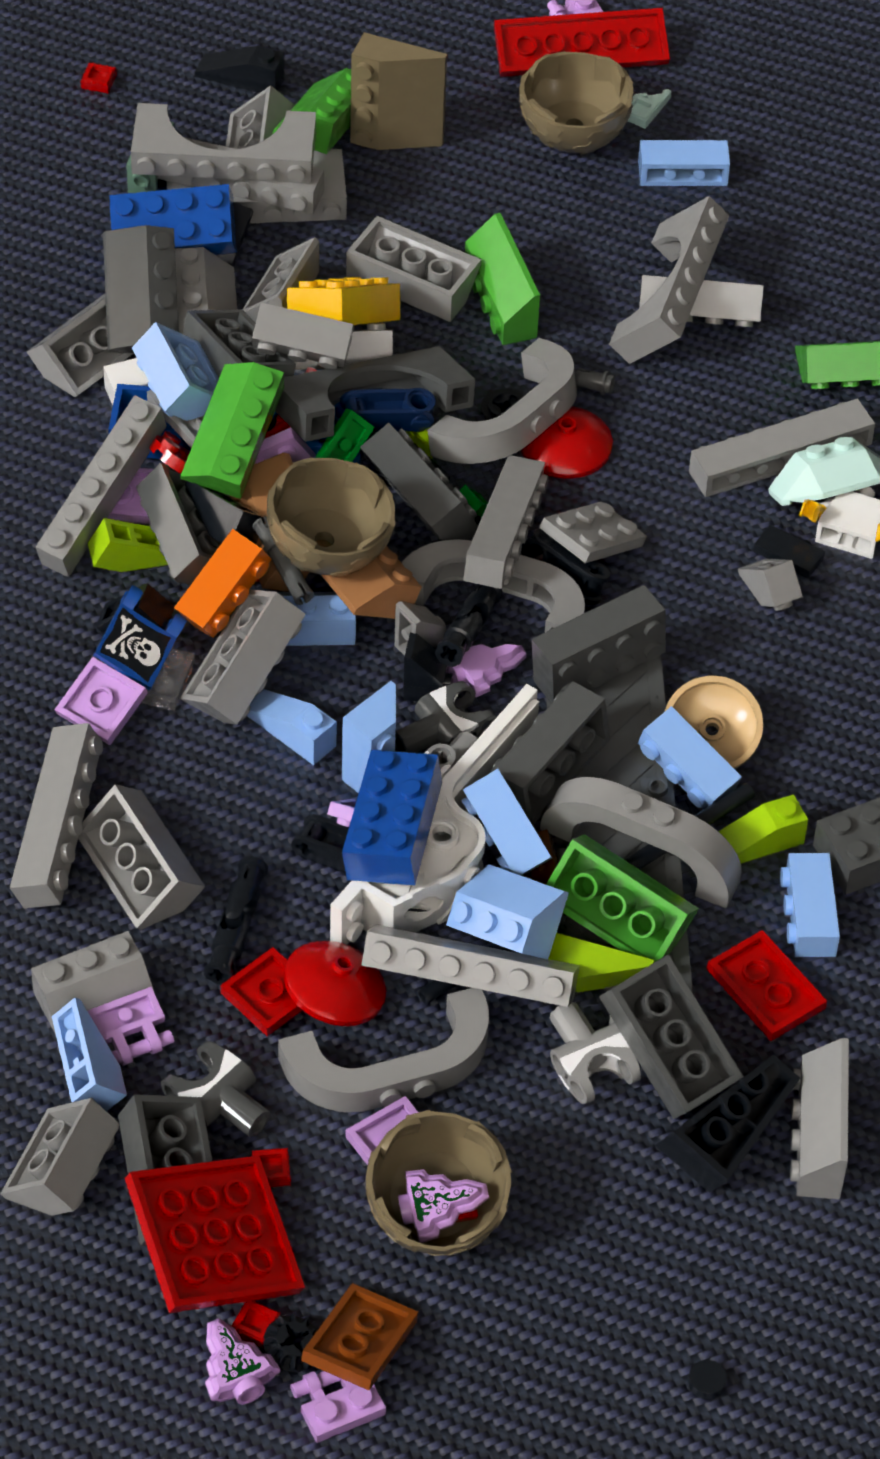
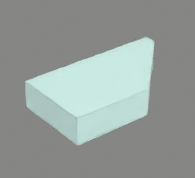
(647, 107)

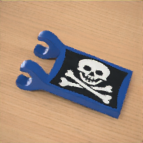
(136, 644)

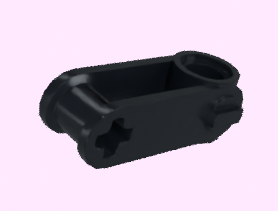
(588, 576)
(323, 840)

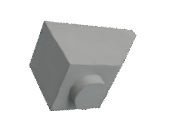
(772, 582)
(417, 620)

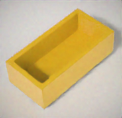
(348, 299)

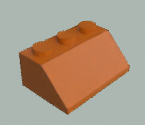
(223, 583)

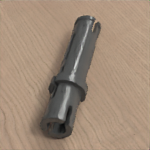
(290, 574)

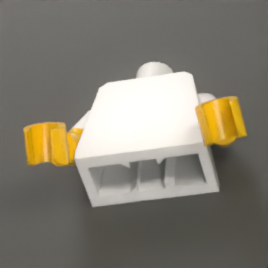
(847, 521)

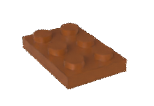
(360, 1336)

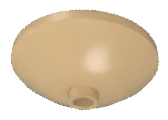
(726, 706)

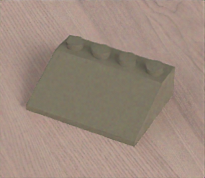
(397, 94)

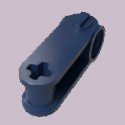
(401, 408)

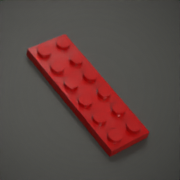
(625, 36)

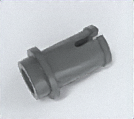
(595, 380)

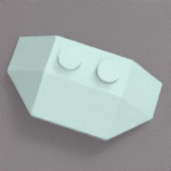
(826, 472)

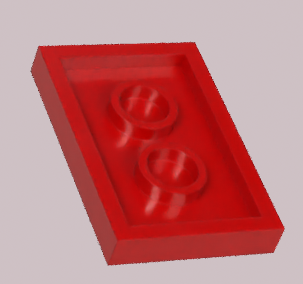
(766, 985)

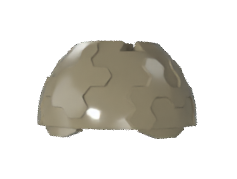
(576, 100)
(333, 504)
(444, 1146)

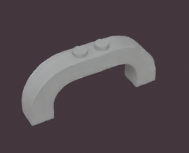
(502, 436)
(530, 580)
(652, 822)
(390, 1080)

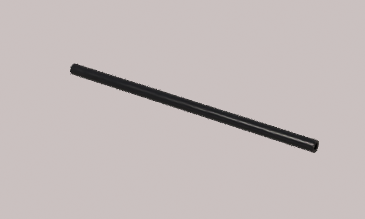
(639, 859)

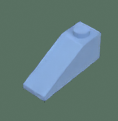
(295, 724)
(86, 1058)

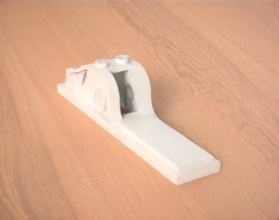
(452, 847)

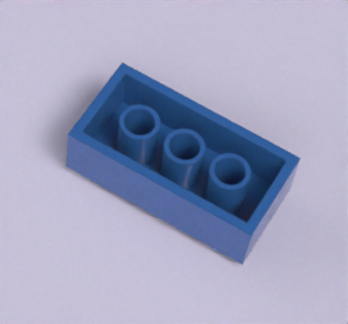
(197, 214)
(392, 817)

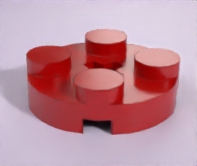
(173, 453)

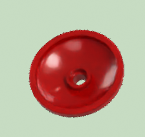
(572, 445)
(333, 985)

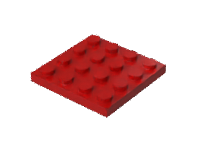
(214, 1233)

